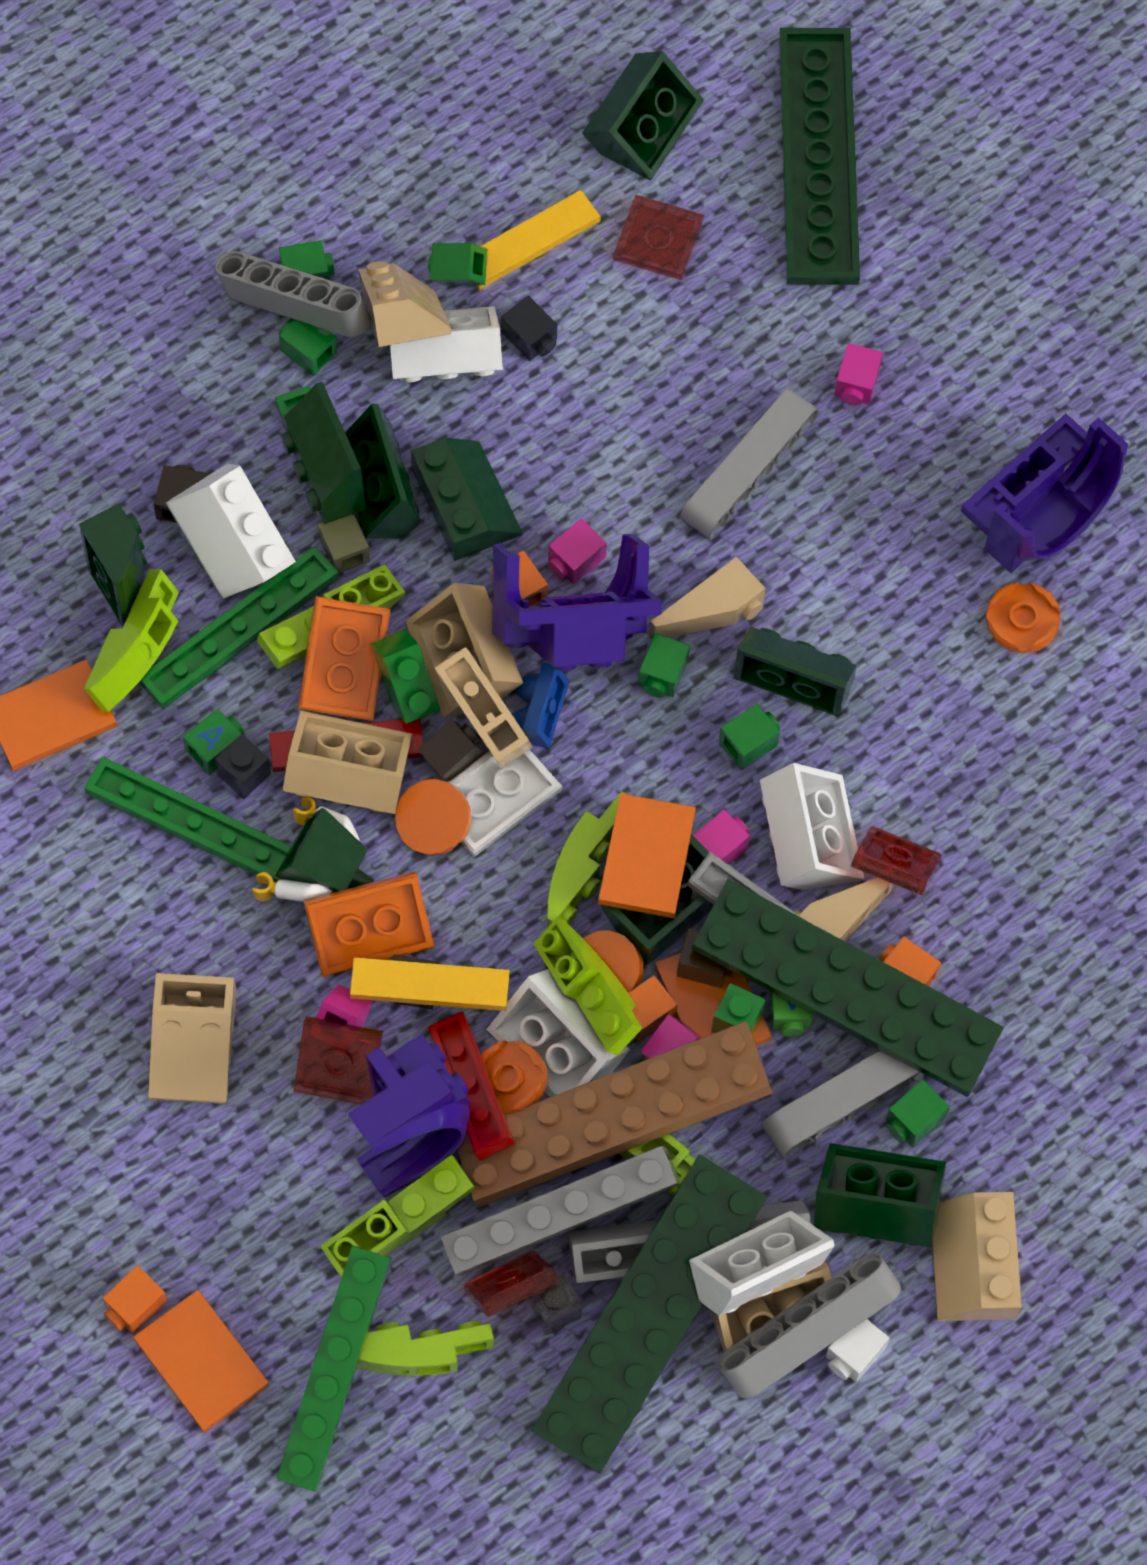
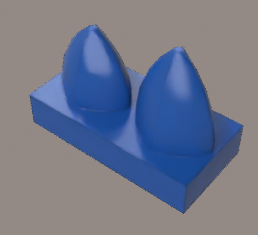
(547, 694)

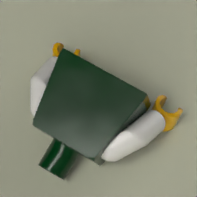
(320, 860)

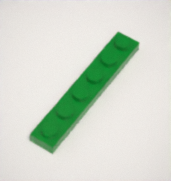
(238, 627)
(186, 819)
(334, 1368)

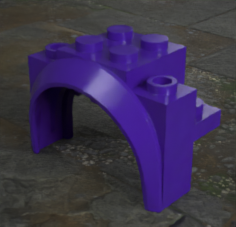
(1038, 509)
(576, 627)
(414, 1114)

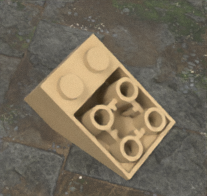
(191, 1038)

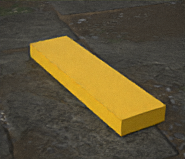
(538, 235)
(429, 984)

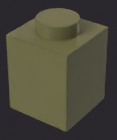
(344, 543)

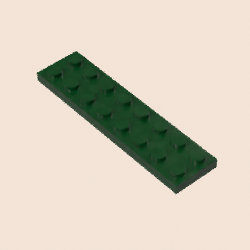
(819, 157)
(847, 987)
(645, 1316)

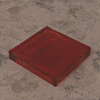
(658, 237)
(896, 860)
(335, 1061)
(510, 1283)

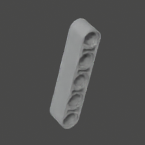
(293, 293)
(750, 459)
(837, 1101)
(809, 1325)

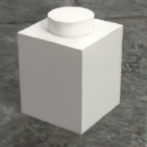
(856, 1351)

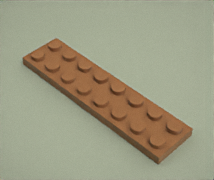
(620, 1112)

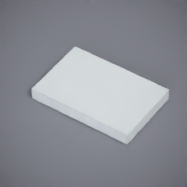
(502, 796)

